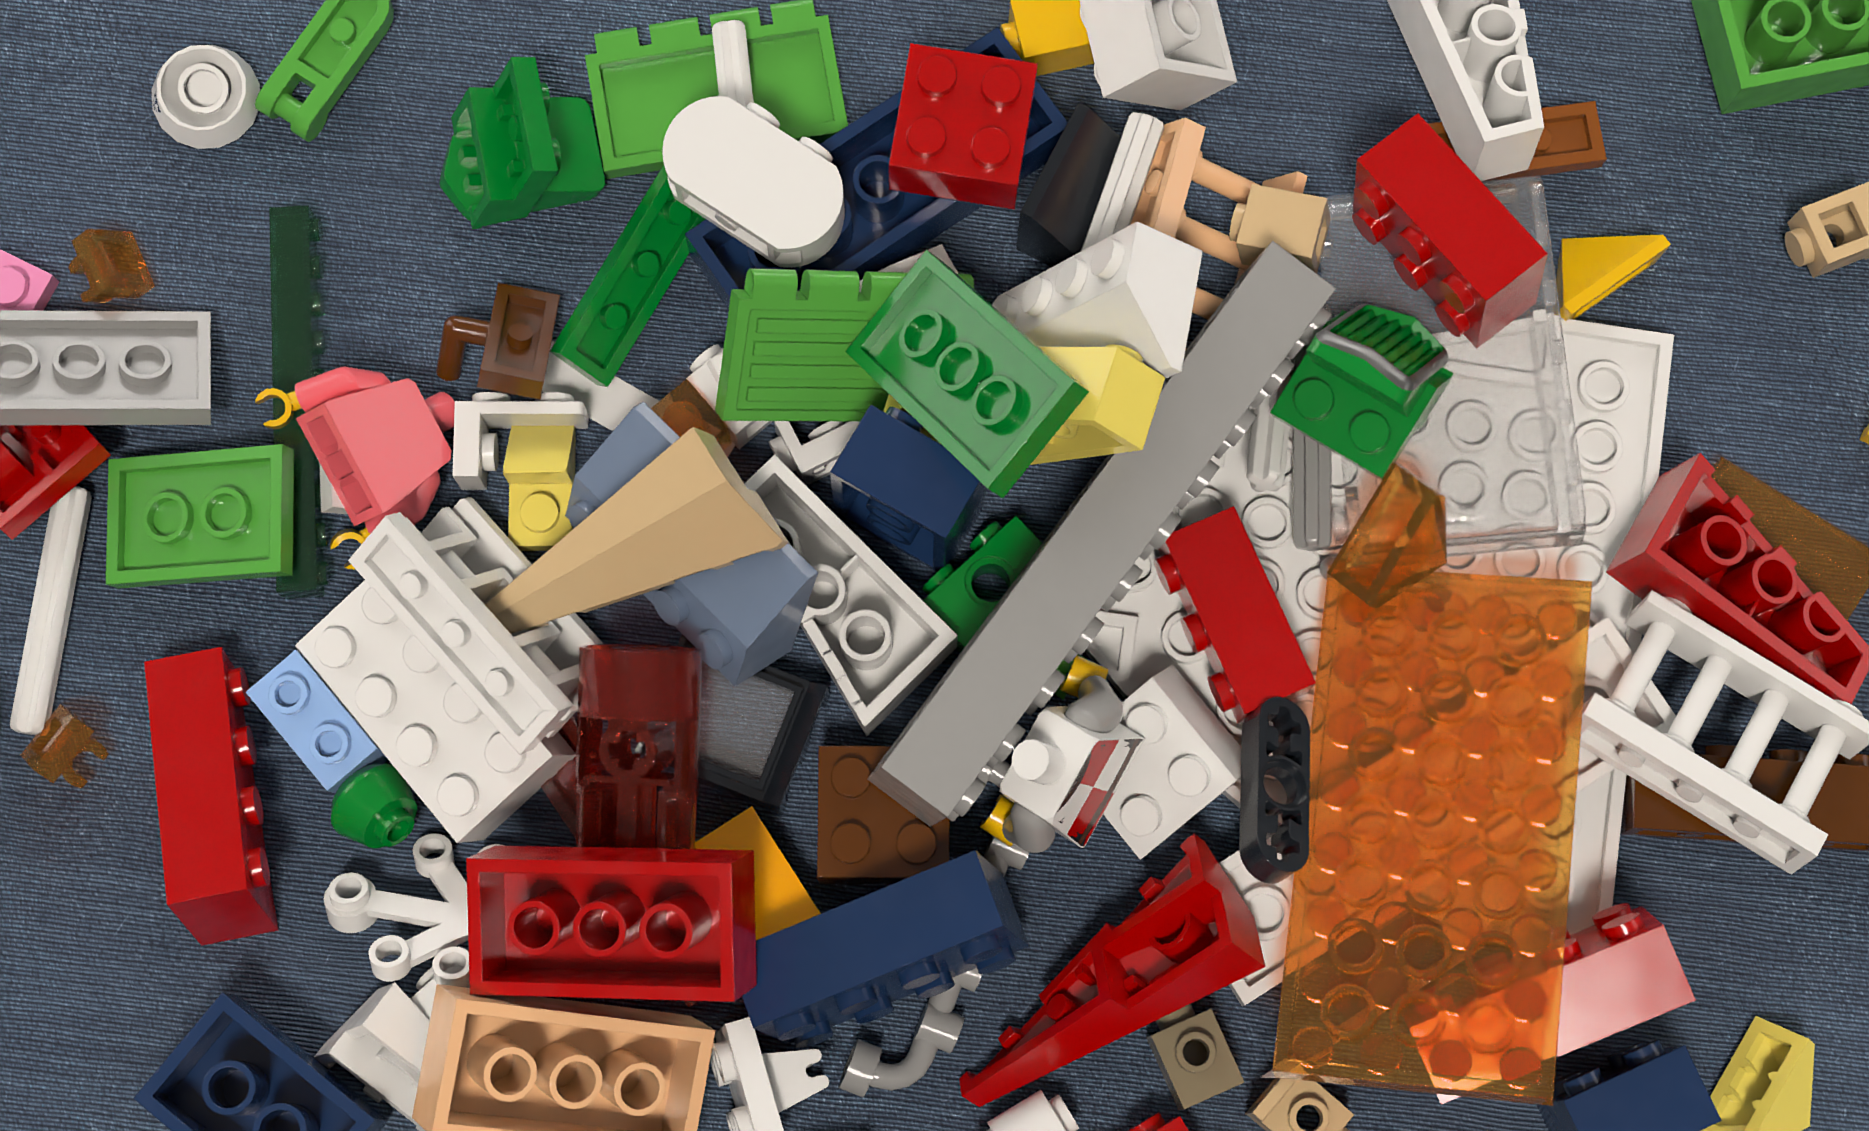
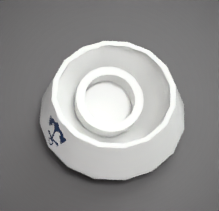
(205, 96)

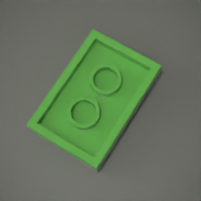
(200, 516)

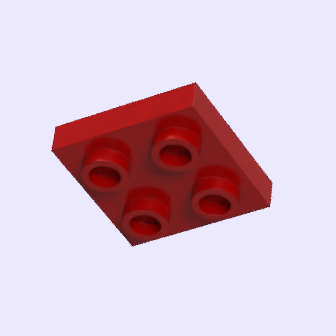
(40, 468)

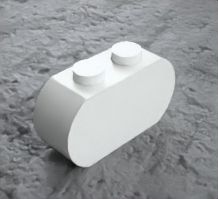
(755, 180)

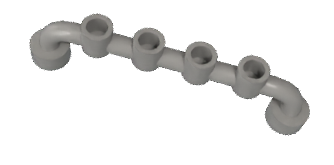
(938, 1024)

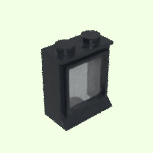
(754, 732)

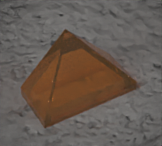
(1394, 540)

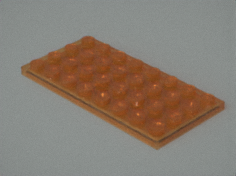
(1438, 839)

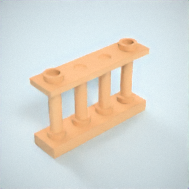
(1166, 189)

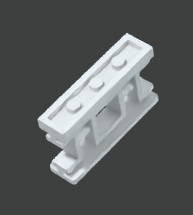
(440, 593)

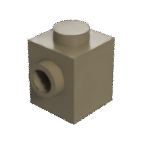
(1193, 1056)

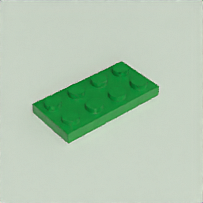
(966, 373)

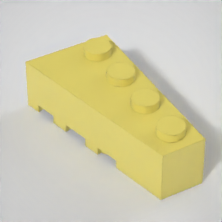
(1112, 414)

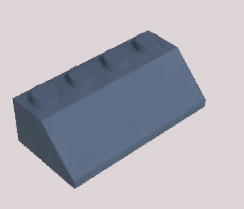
(735, 614)

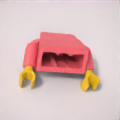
(372, 441)

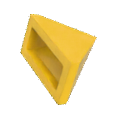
(1599, 266)

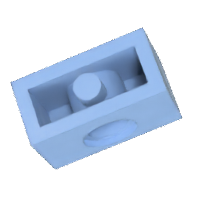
(314, 722)

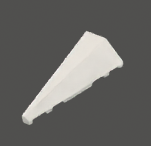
(382, 1048)

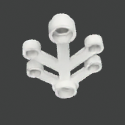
(446, 919)

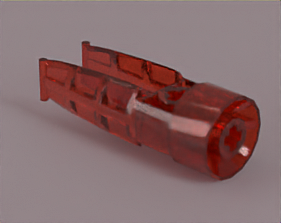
(639, 695)

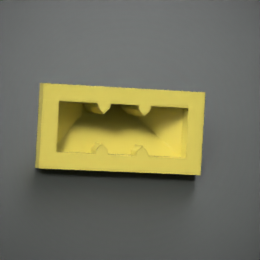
(1766, 1082)

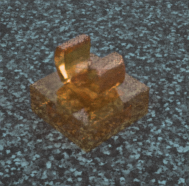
(110, 265)
(58, 744)

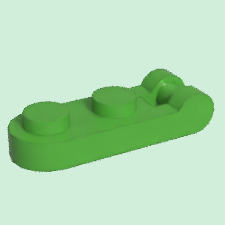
(326, 60)

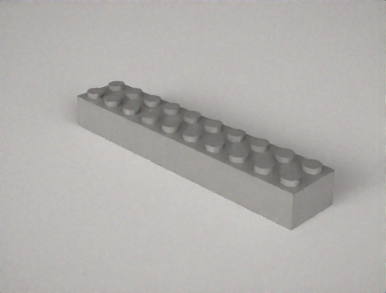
(1094, 546)

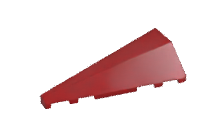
(1167, 953)

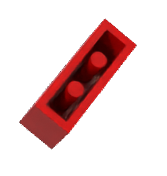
(1233, 614)

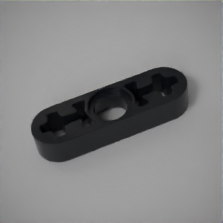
(1257, 809)

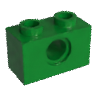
(997, 552)

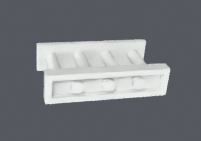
(1712, 793)

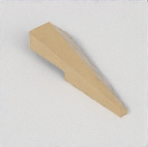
(662, 525)

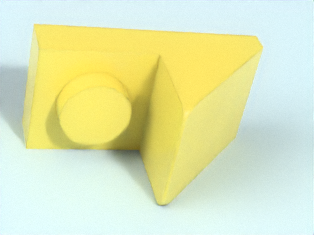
(540, 481)

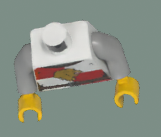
(1065, 766)

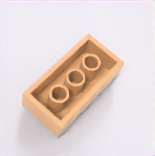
(559, 1066)

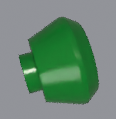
(374, 807)

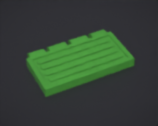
(646, 86)
(790, 345)

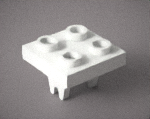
(761, 1082)

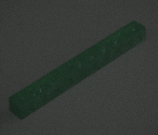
(295, 359)

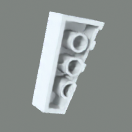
(1477, 78)
(860, 614)

